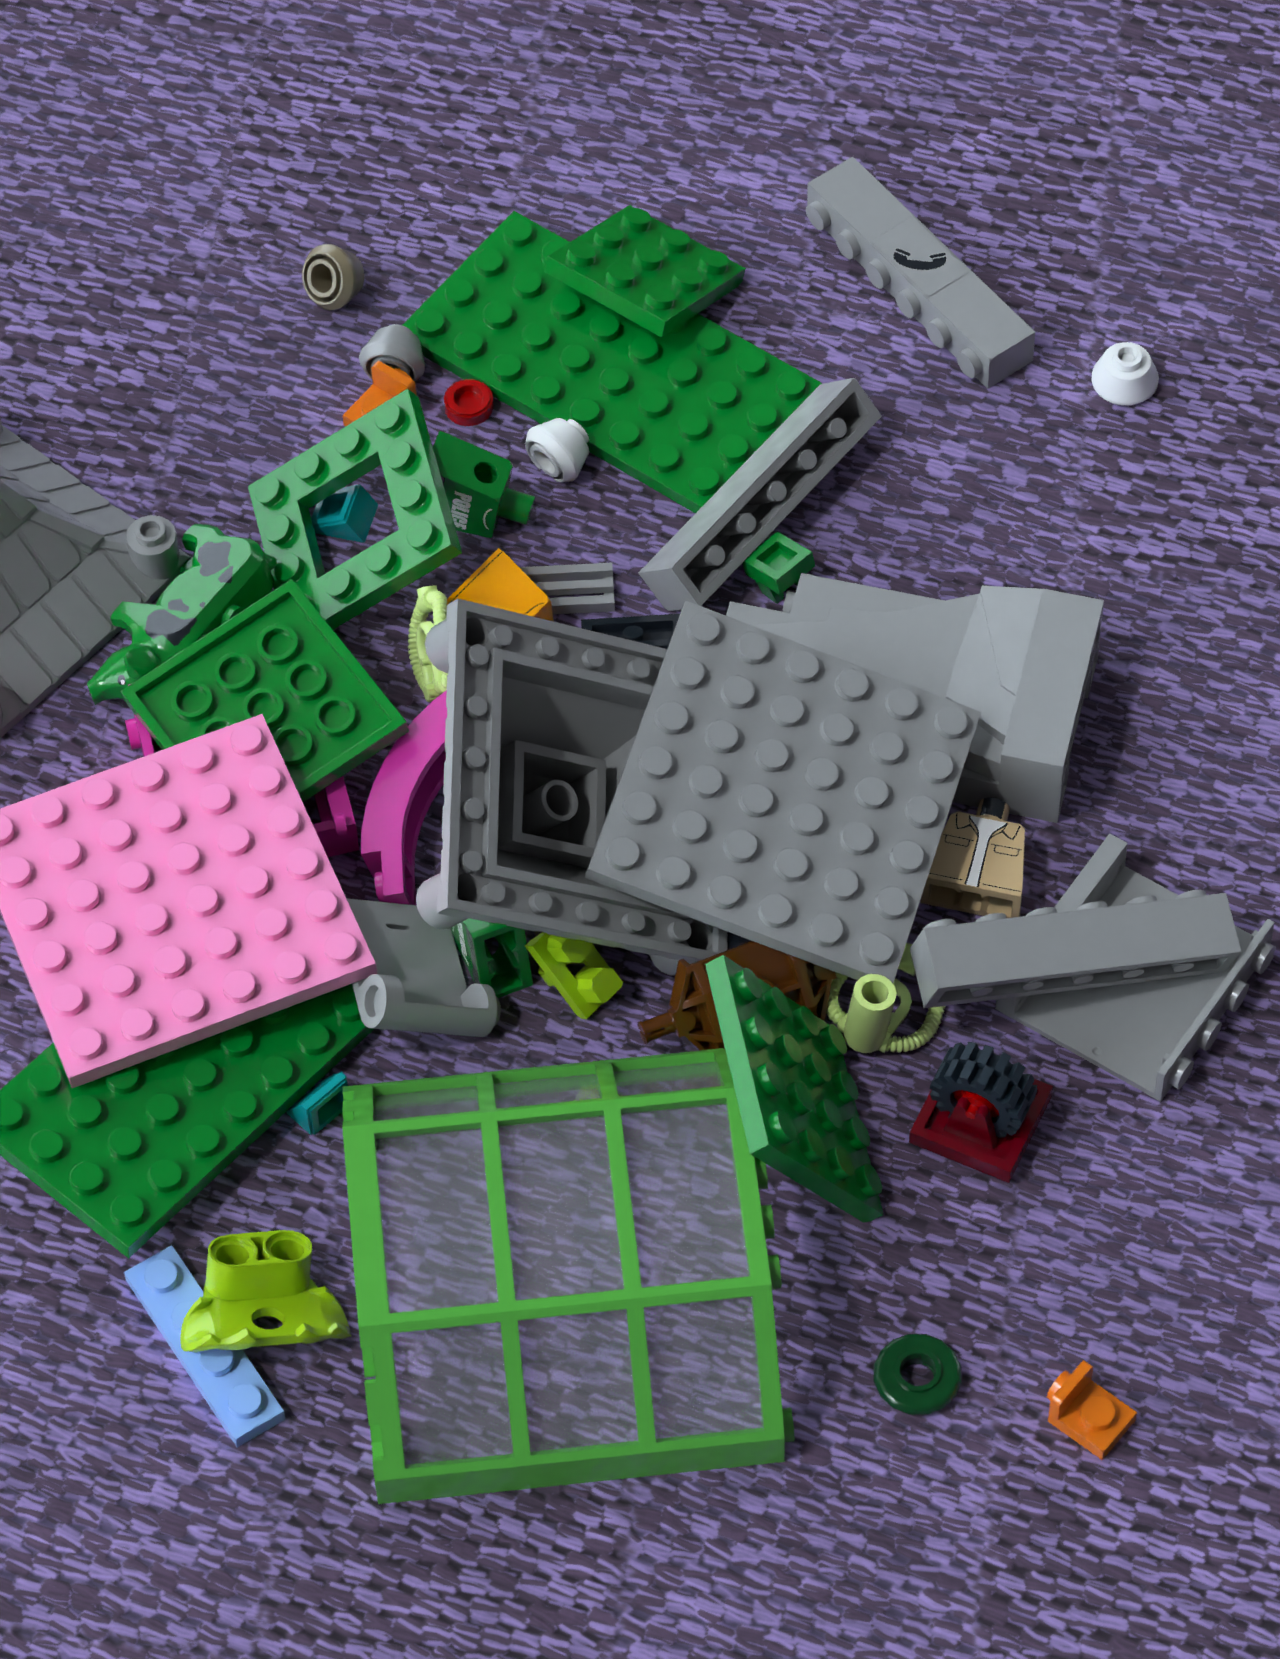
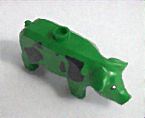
(211, 589)

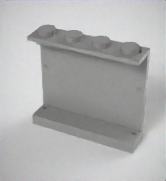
(1146, 1027)

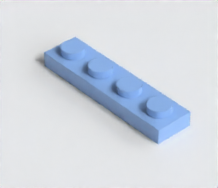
(222, 1376)

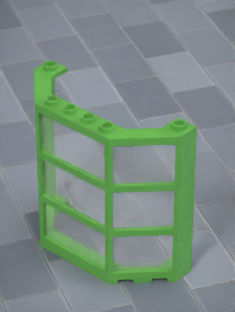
(562, 1276)

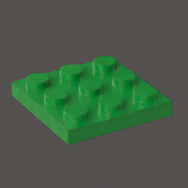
(645, 270)

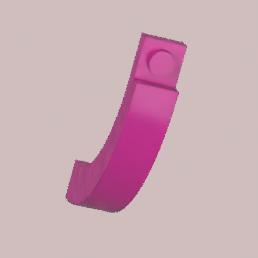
(400, 802)

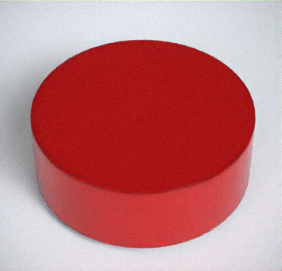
(468, 402)

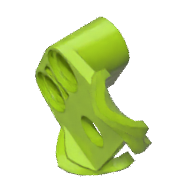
(258, 1278)

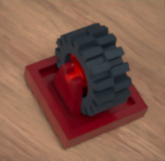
(981, 1110)

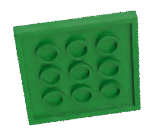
(280, 664)
(794, 1090)

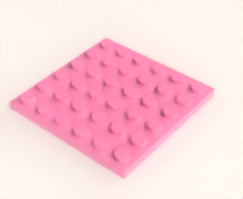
(173, 901)

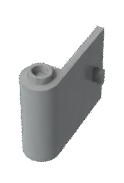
(417, 976)

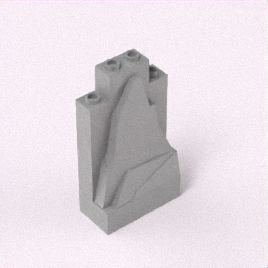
(1004, 652)

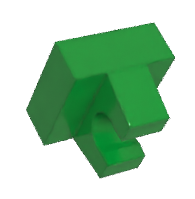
(778, 565)

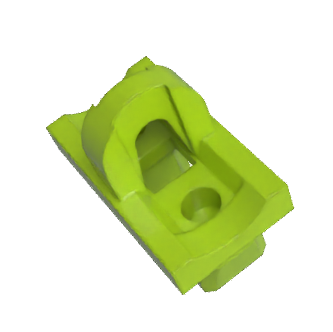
(586, 989)

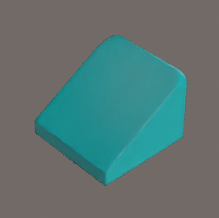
(345, 514)
(320, 1104)

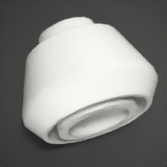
(1125, 374)
(558, 448)

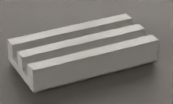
(573, 580)

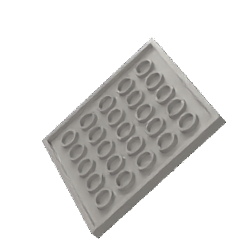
(784, 795)

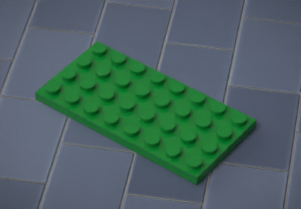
(657, 407)
(158, 1132)

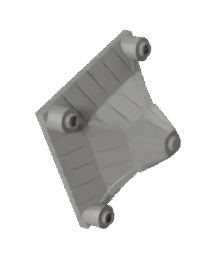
(65, 572)
(529, 775)

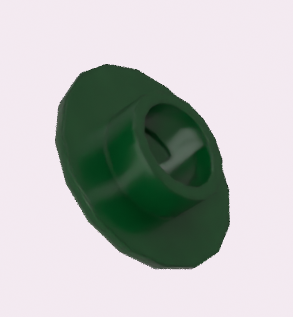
(917, 1350)

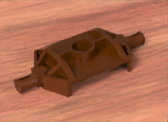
(692, 1003)

